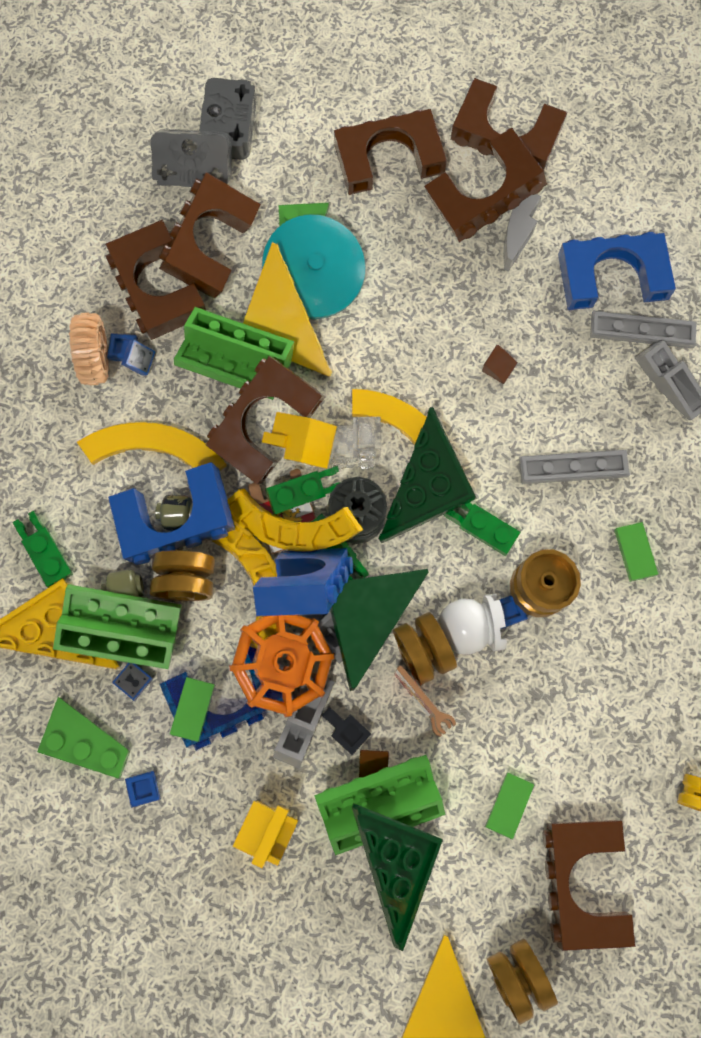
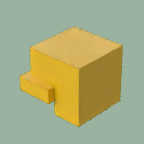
(303, 439)
(265, 833)

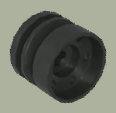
(373, 501)

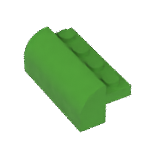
(228, 348)
(117, 627)
(399, 792)

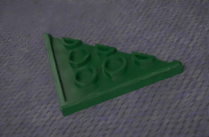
(430, 484)
(367, 616)
(400, 867)

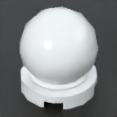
(473, 625)

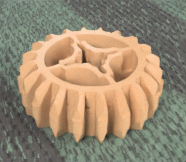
(89, 348)

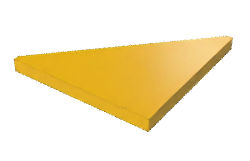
(280, 311)
(33, 628)
(443, 1002)

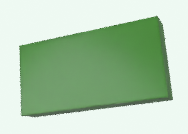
(636, 552)
(192, 709)
(509, 805)

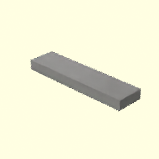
(643, 329)
(574, 466)

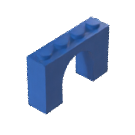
(644, 252)
(208, 518)
(304, 583)

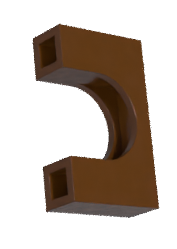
(473, 129)
(413, 130)
(468, 215)
(130, 256)
(183, 257)
(231, 437)
(573, 926)

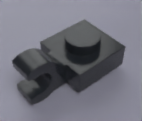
(348, 732)

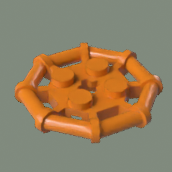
(268, 669)

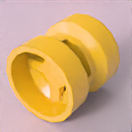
(692, 786)

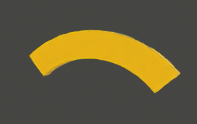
(390, 410)
(148, 438)
(291, 534)
(253, 558)

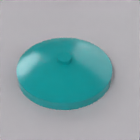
(322, 262)

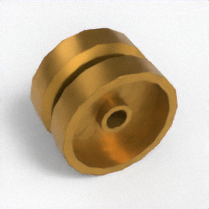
(182, 576)
(545, 583)
(424, 648)
(521, 981)

